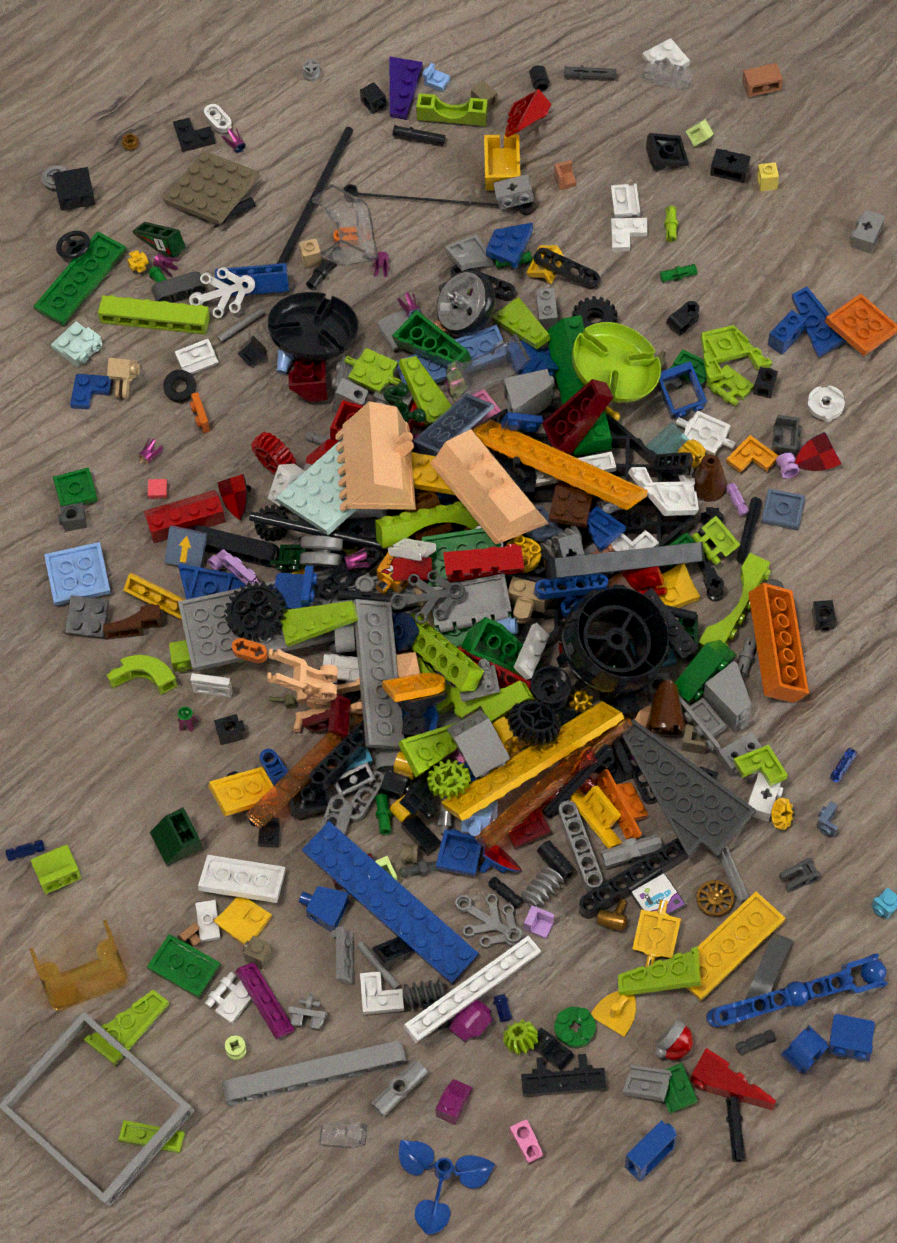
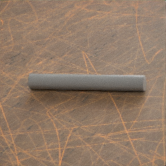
(240, 325)
(378, 965)

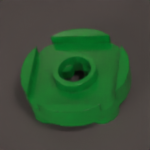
(585, 1032)

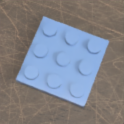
(77, 573)

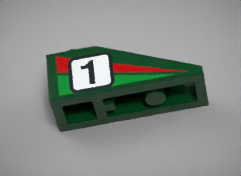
(162, 238)

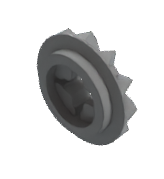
(47, 176)

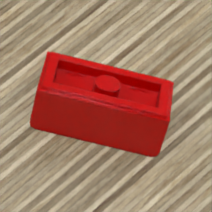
(405, 567)

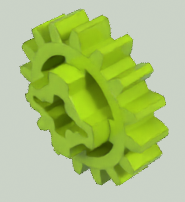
(449, 779)

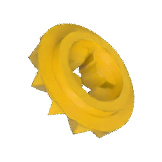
(782, 821)

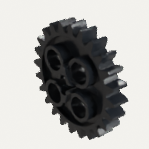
(248, 598)

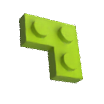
(761, 760)

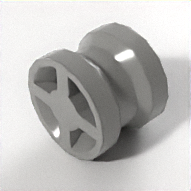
(311, 70)

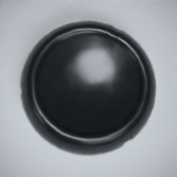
(312, 326)

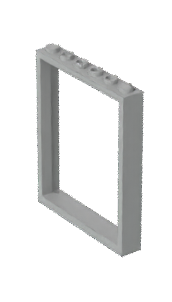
(147, 1152)

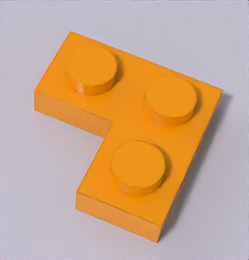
(750, 451)

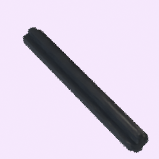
(576, 781)

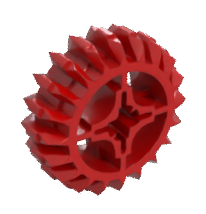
(271, 451)

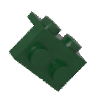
(289, 557)

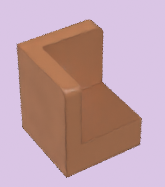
(564, 175)

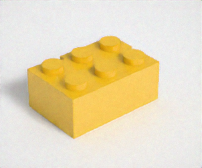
(501, 162)

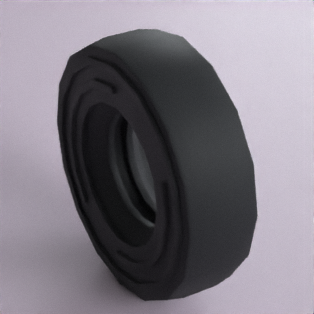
(179, 375)

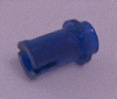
(503, 1010)

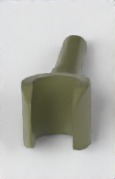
(289, 700)

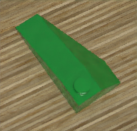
(494, 643)

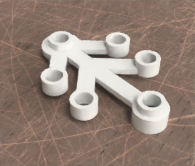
(224, 290)

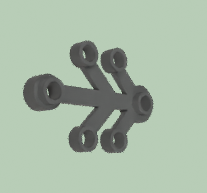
(430, 596)

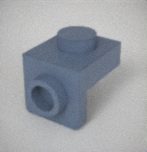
(826, 815)

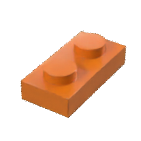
(201, 419)

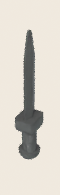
(422, 868)

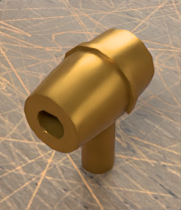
(613, 920)

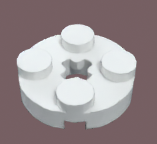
(825, 394)

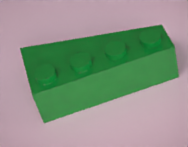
(429, 341)

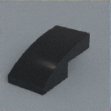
(552, 1050)

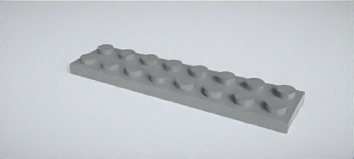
(377, 663)

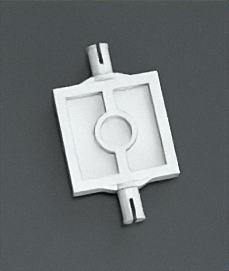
(707, 431)

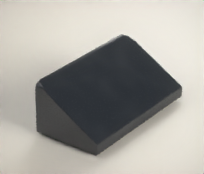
(354, 779)
(420, 834)

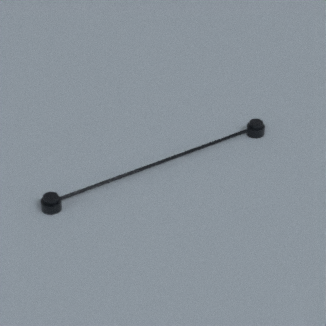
(352, 189)

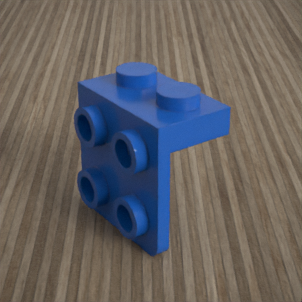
(297, 588)
(851, 1037)

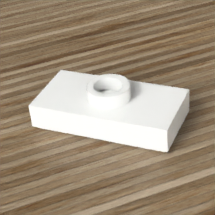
(206, 915)

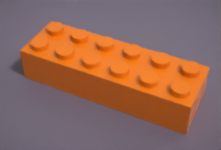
(778, 643)

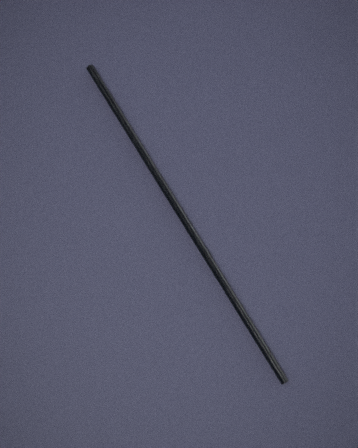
(369, 542)

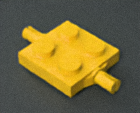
(656, 933)

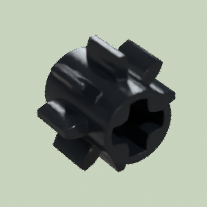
(710, 514)

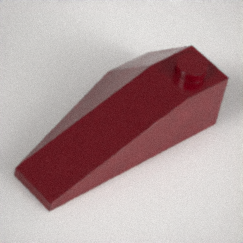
(309, 380)

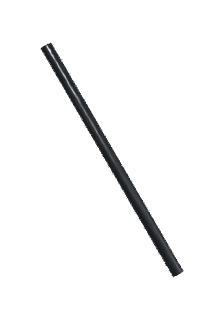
(319, 187)

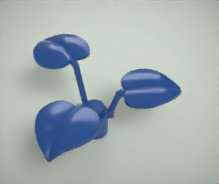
(417, 1156)

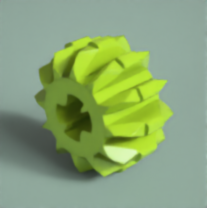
(520, 1037)

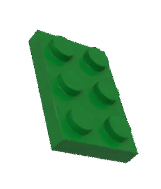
(183, 966)

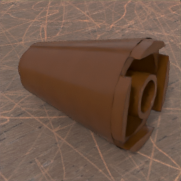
(710, 479)
(666, 710)

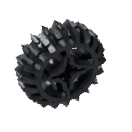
(522, 721)

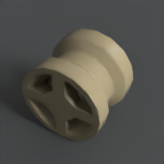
(409, 853)

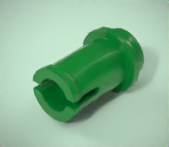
(156, 274)

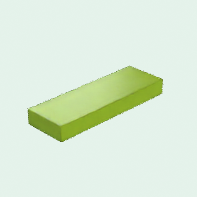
(140, 1135)

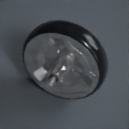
(456, 293)

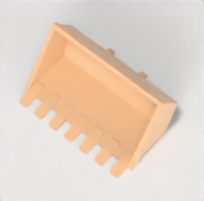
(486, 488)

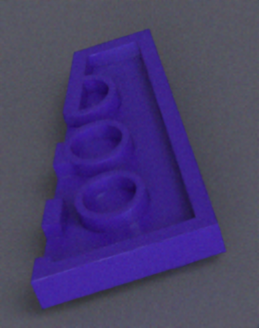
(403, 84)

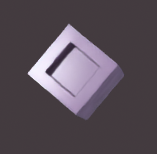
(538, 922)

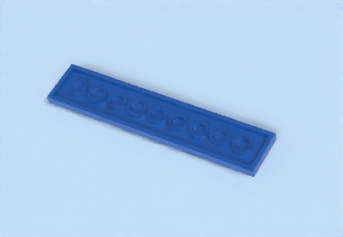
(390, 902)

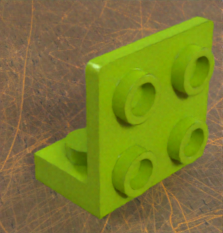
(56, 869)

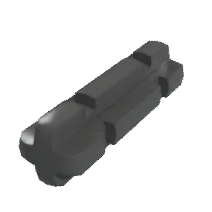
(755, 1042)

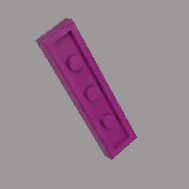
(264, 1000)

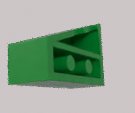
(706, 664)

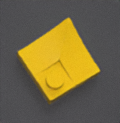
(679, 587)
(243, 919)

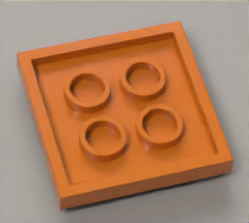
(862, 324)

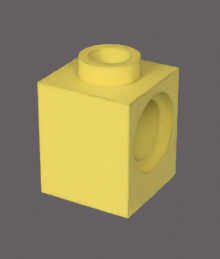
(767, 176)

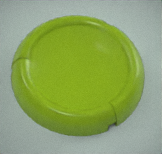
(617, 357)

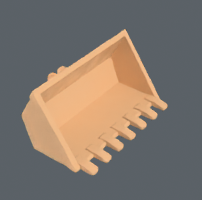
(376, 460)

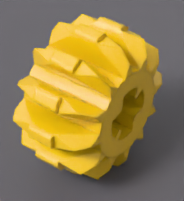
(697, 450)

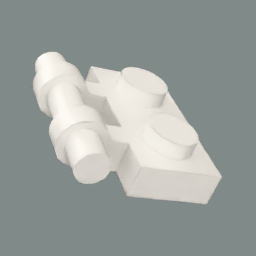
(234, 1003)

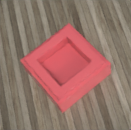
(157, 488)

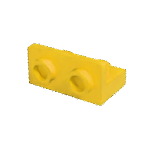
(537, 271)

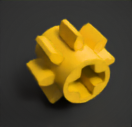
(137, 261)
(583, 698)

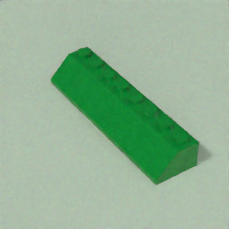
(560, 347)

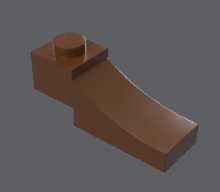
(148, 617)

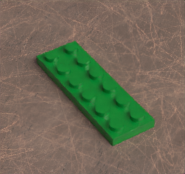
(80, 279)

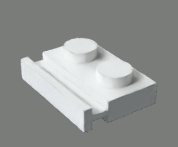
(625, 200)
(196, 357)
(412, 549)
(211, 685)

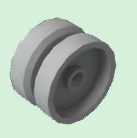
(321, 548)

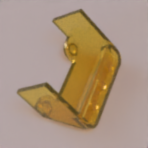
(86, 980)

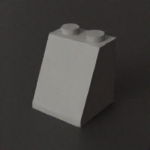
(529, 392)
(729, 697)
(478, 744)

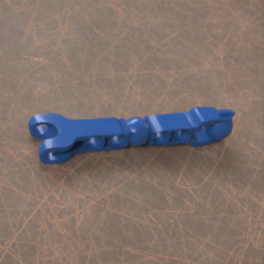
(799, 993)

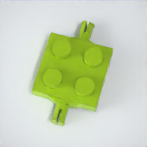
(373, 371)

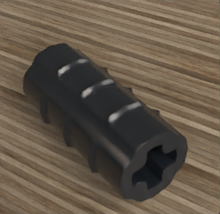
(556, 860)

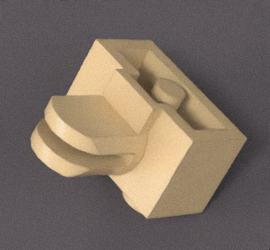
(123, 371)
(523, 597)

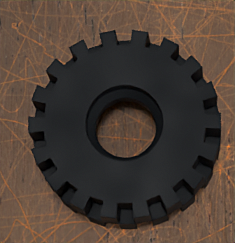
(595, 308)

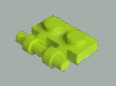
(732, 382)
(720, 537)

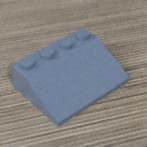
(453, 422)

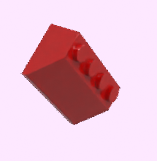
(196, 510)

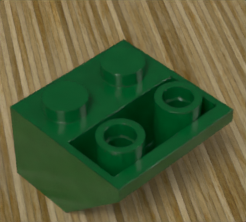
(176, 837)

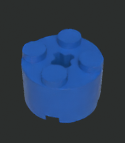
(804, 1049)

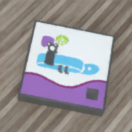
(649, 895)

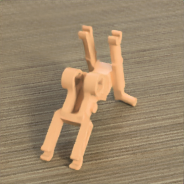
(312, 685)

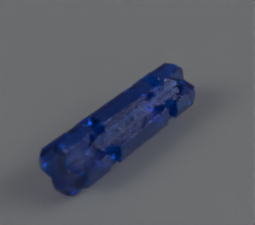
(843, 765)
(25, 850)

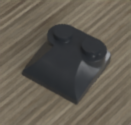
(665, 151)
(419, 706)
(308, 802)

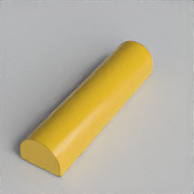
(153, 594)

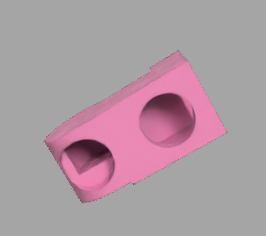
(526, 1141)

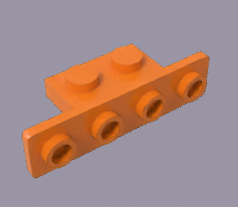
(625, 801)

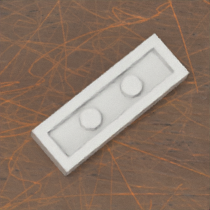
(531, 651)

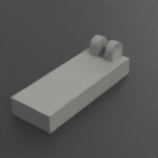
(344, 955)

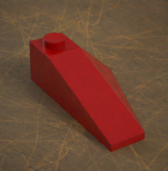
(526, 111)
(716, 1078)

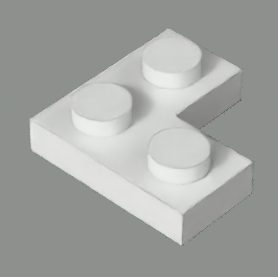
(668, 52)
(625, 228)
(644, 540)
(376, 1000)

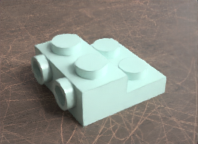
(77, 344)

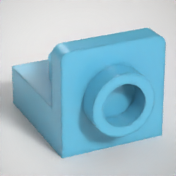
(885, 904)

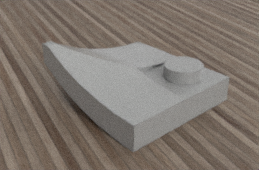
(469, 253)

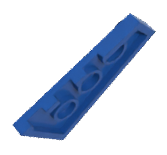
(820, 334)

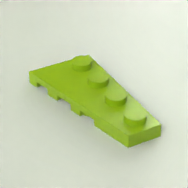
(424, 389)
(128, 1026)

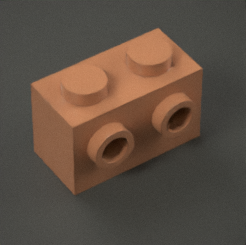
(762, 79)

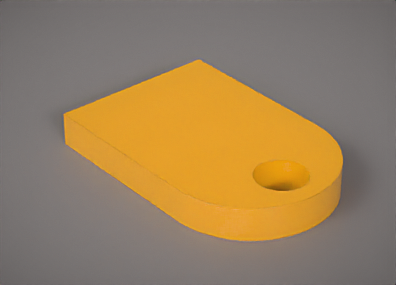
(414, 686)

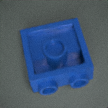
(459, 853)

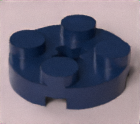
(407, 624)

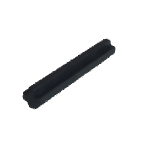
(749, 529)

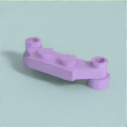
(234, 565)

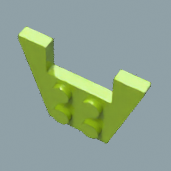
(726, 345)

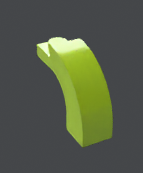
(143, 667)

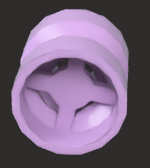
(787, 465)

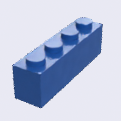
(267, 278)

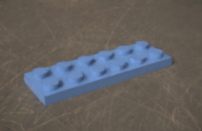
(476, 344)

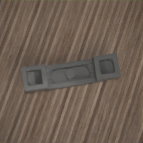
(769, 967)

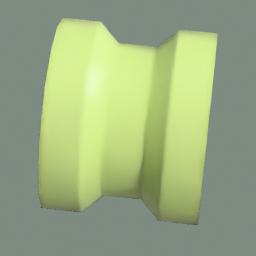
(236, 1052)

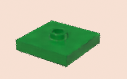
(75, 487)

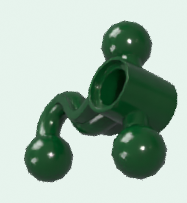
(402, 390)

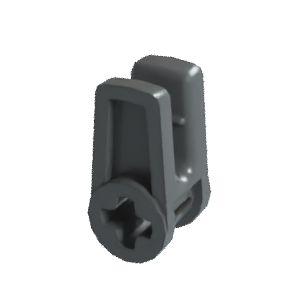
(805, 869)

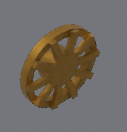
(715, 898)

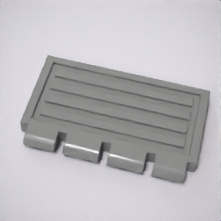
(482, 599)

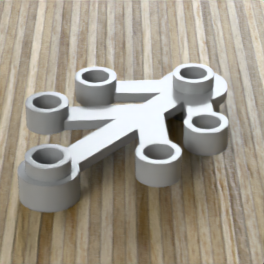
(491, 923)

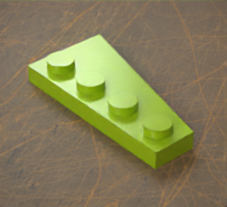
(519, 320)
(313, 621)
(427, 749)
(673, 973)

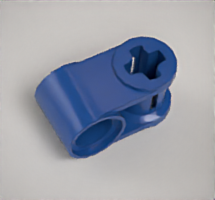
(274, 769)

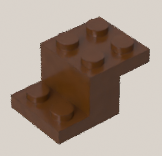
(427, 500)
(570, 505)

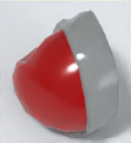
(675, 1042)

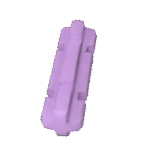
(737, 499)

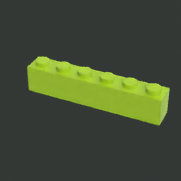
(154, 314)

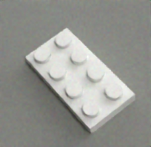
(242, 878)

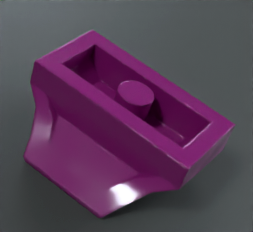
(471, 1021)

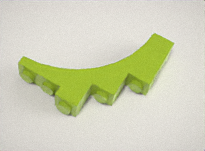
(493, 706)

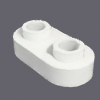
(219, 119)

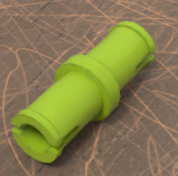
(670, 223)

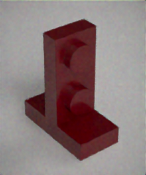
(334, 719)

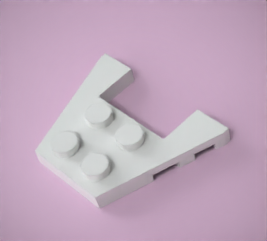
(669, 497)

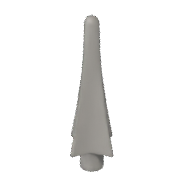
(444, 819)

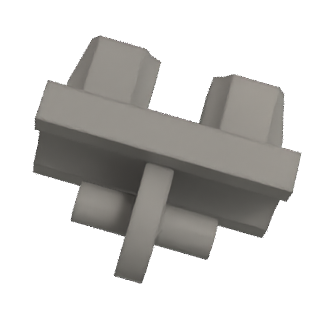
(298, 1013)

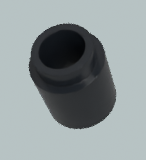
(539, 78)

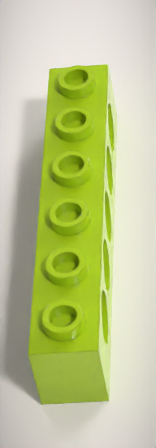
(446, 657)

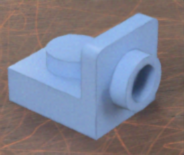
(434, 78)

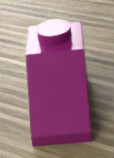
(453, 1101)

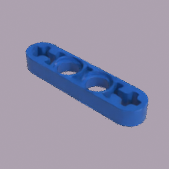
(569, 582)

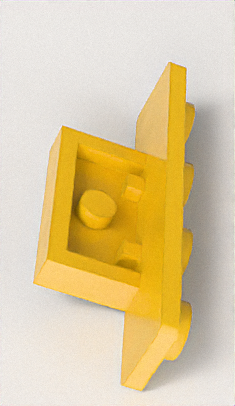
(599, 814)

